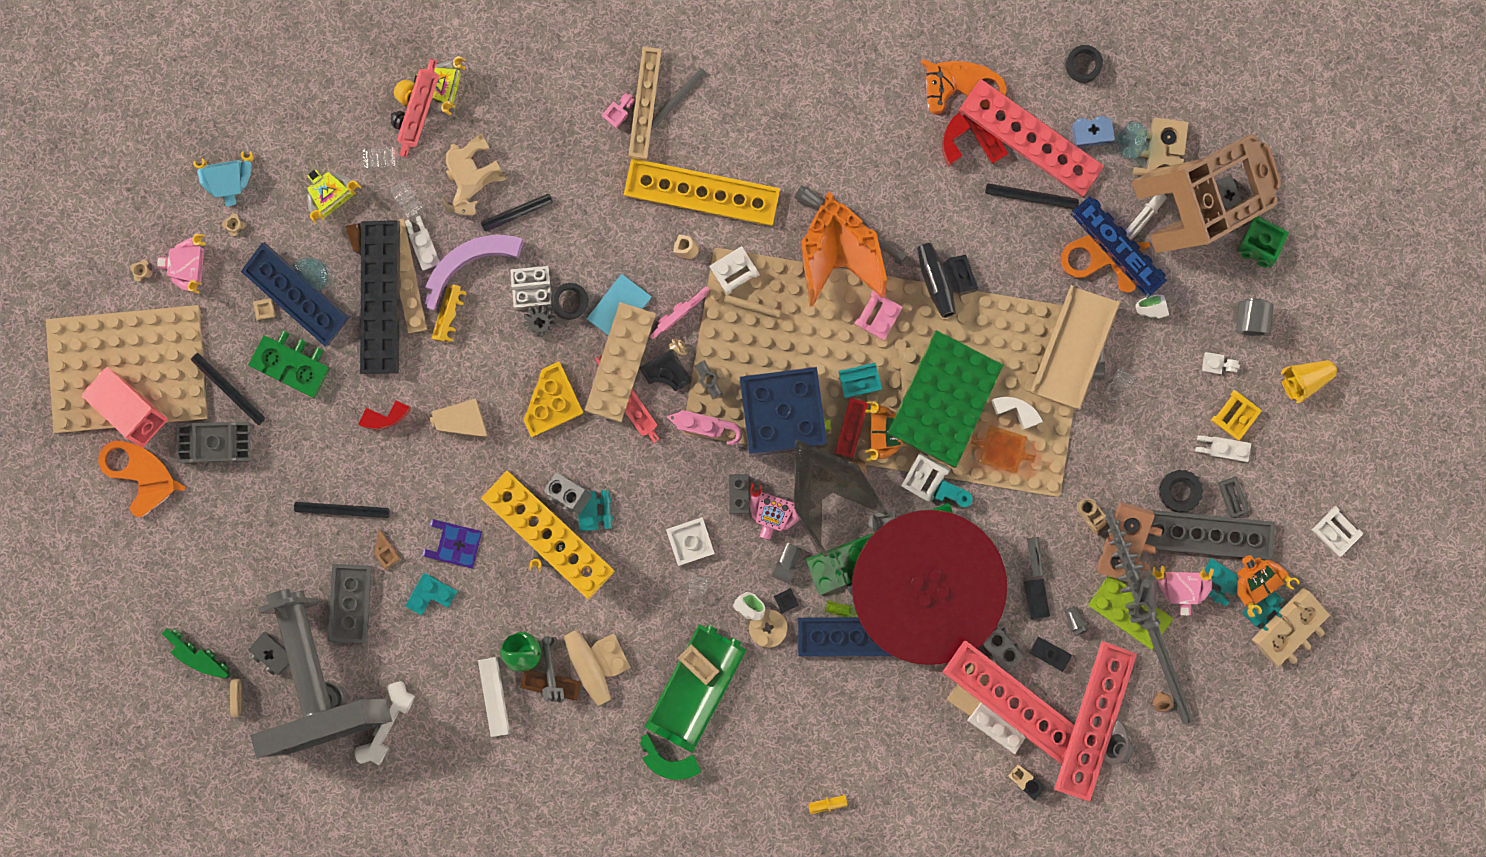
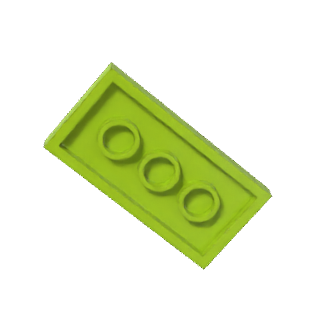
(1111, 605)

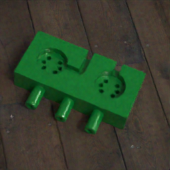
(294, 368)

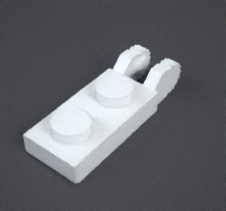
(423, 245)
(1225, 448)

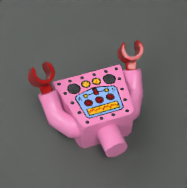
(771, 512)

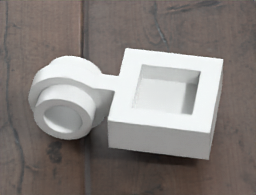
(1214, 363)

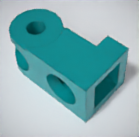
(953, 493)

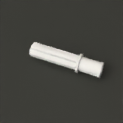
(1150, 209)

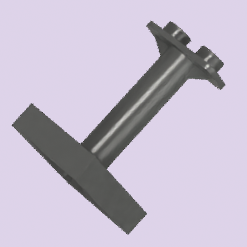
(319, 720)

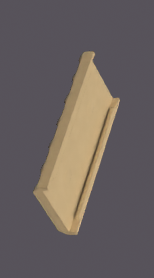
(1075, 347)

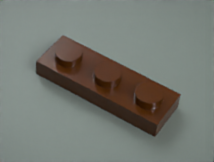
(538, 681)

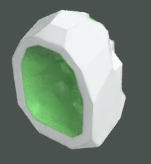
(1153, 307)
(750, 606)

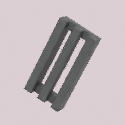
(1226, 499)

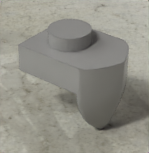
(877, 519)

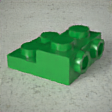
(1262, 242)

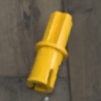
(827, 804)

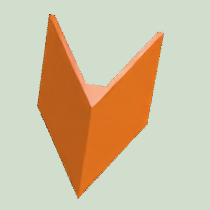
(841, 240)

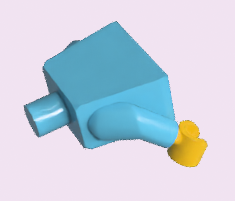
(225, 178)

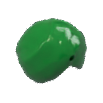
(520, 651)

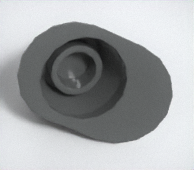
(1119, 746)

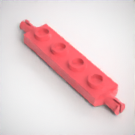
(418, 107)
(639, 415)

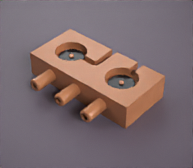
(1137, 525)

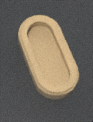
(235, 697)

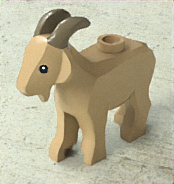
(468, 176)

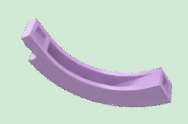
(465, 253)

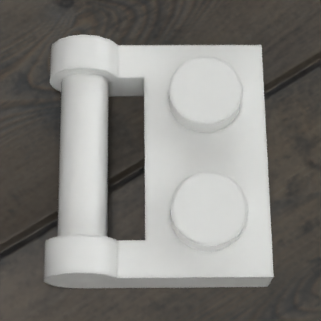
(730, 265)
(919, 474)
(1333, 536)

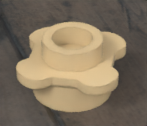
(233, 219)
(135, 268)
(678, 347)

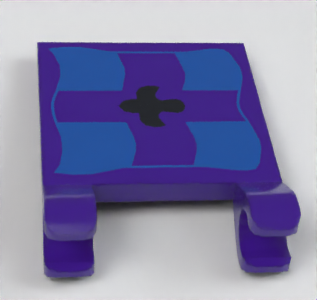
(457, 544)

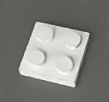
(690, 541)

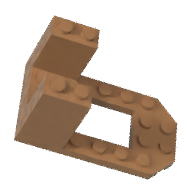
(1199, 196)

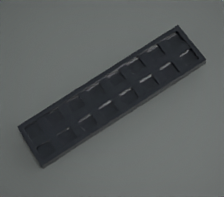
(380, 297)

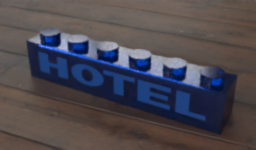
(1118, 246)

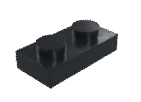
(1037, 599)

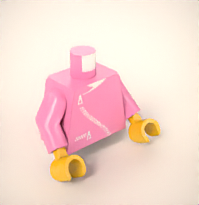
(185, 263)
(1184, 587)

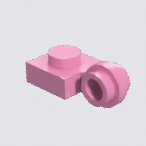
(615, 113)

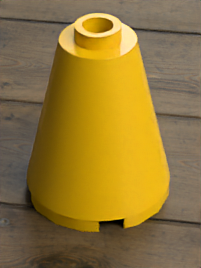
(1307, 378)

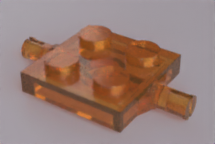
(1003, 449)

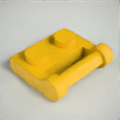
(1240, 420)

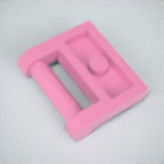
(884, 319)

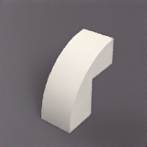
(1025, 413)

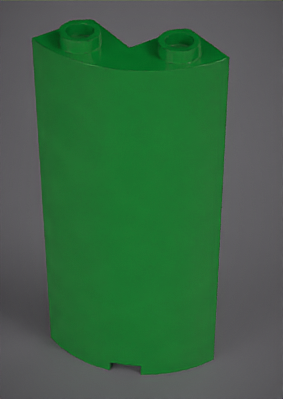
(686, 701)

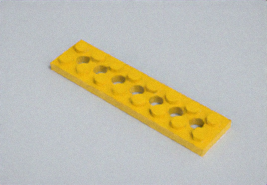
(696, 180)
(547, 547)

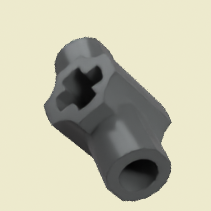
(713, 389)

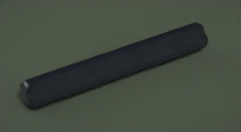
(516, 212)

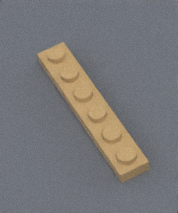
(644, 103)
(409, 286)

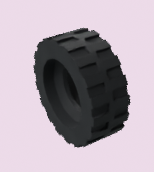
(1195, 491)

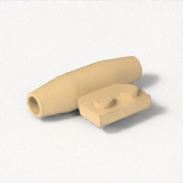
(595, 663)

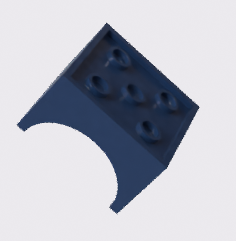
(782, 409)

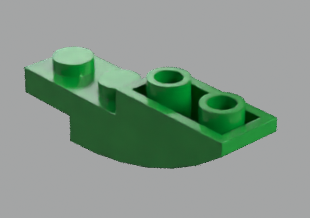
(201, 661)

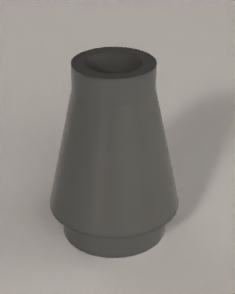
(808, 197)
(1076, 621)

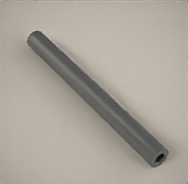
(678, 97)

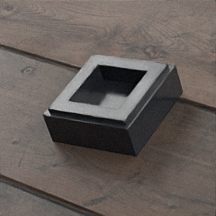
(786, 600)

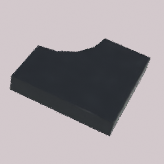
(666, 370)

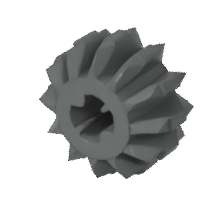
(544, 315)

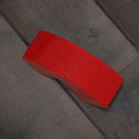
(956, 128)
(376, 421)

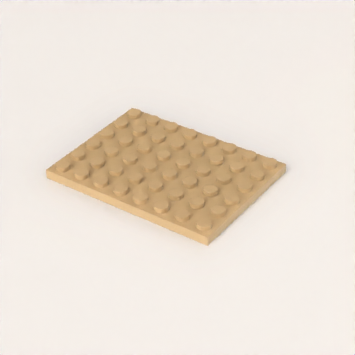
(143, 347)

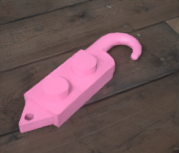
(679, 311)
(704, 425)

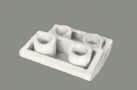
(531, 287)

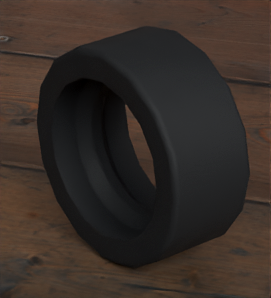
(1098, 63)
(583, 303)

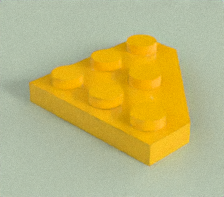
(551, 401)

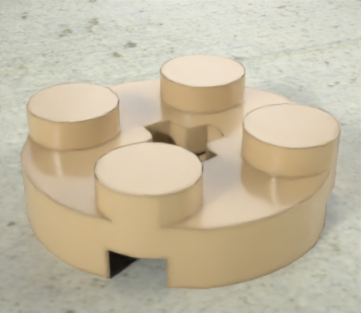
(778, 632)

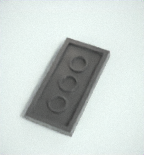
(349, 603)

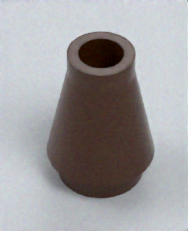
(354, 235)

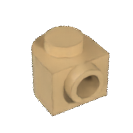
(685, 247)

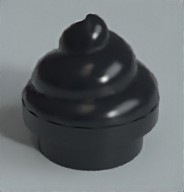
(397, 119)

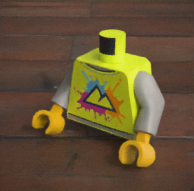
(446, 85)
(328, 193)

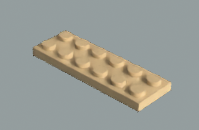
(620, 362)

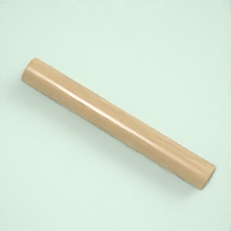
(752, 306)

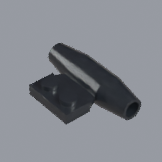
(945, 278)

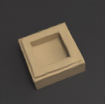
(264, 309)

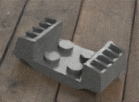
(213, 442)

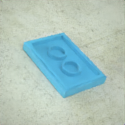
(621, 291)

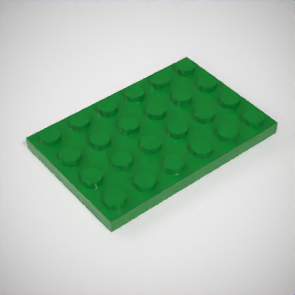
(945, 399)

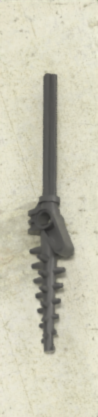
(1145, 594)

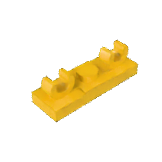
(447, 313)

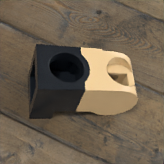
(1026, 782)

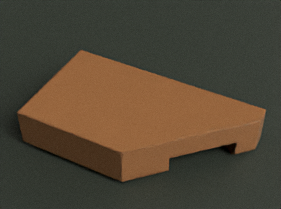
(385, 552)

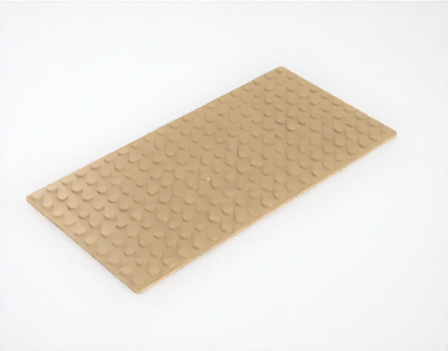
(825, 337)

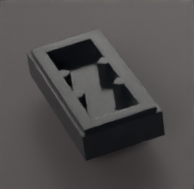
(1050, 654)

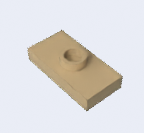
(698, 664)

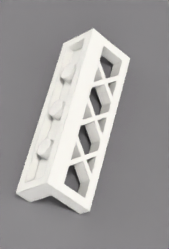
(494, 696)

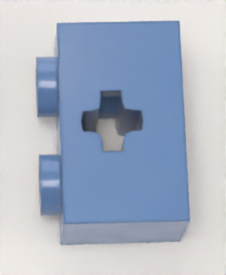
(1084, 138)

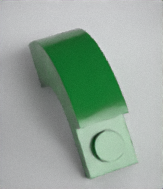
(668, 769)

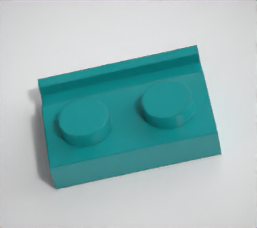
(860, 380)

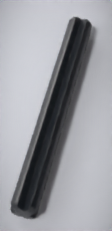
(1032, 196)
(228, 389)
(336, 509)

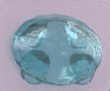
(1133, 140)
(313, 271)

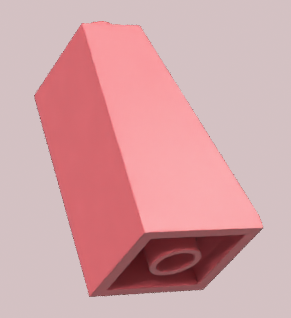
(124, 407)

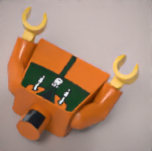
(881, 444)
(1259, 580)

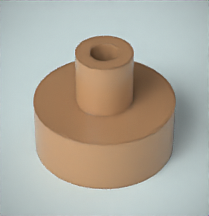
(1162, 702)

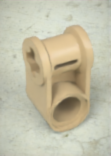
(1093, 516)

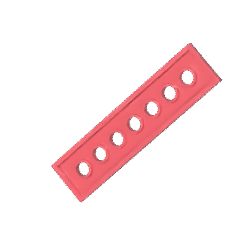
(1019, 142)
(1000, 705)
(1084, 724)

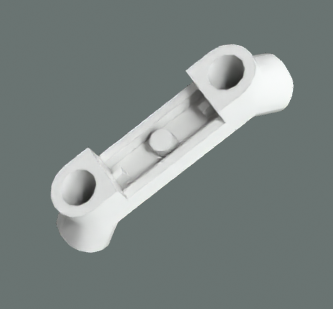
(376, 750)

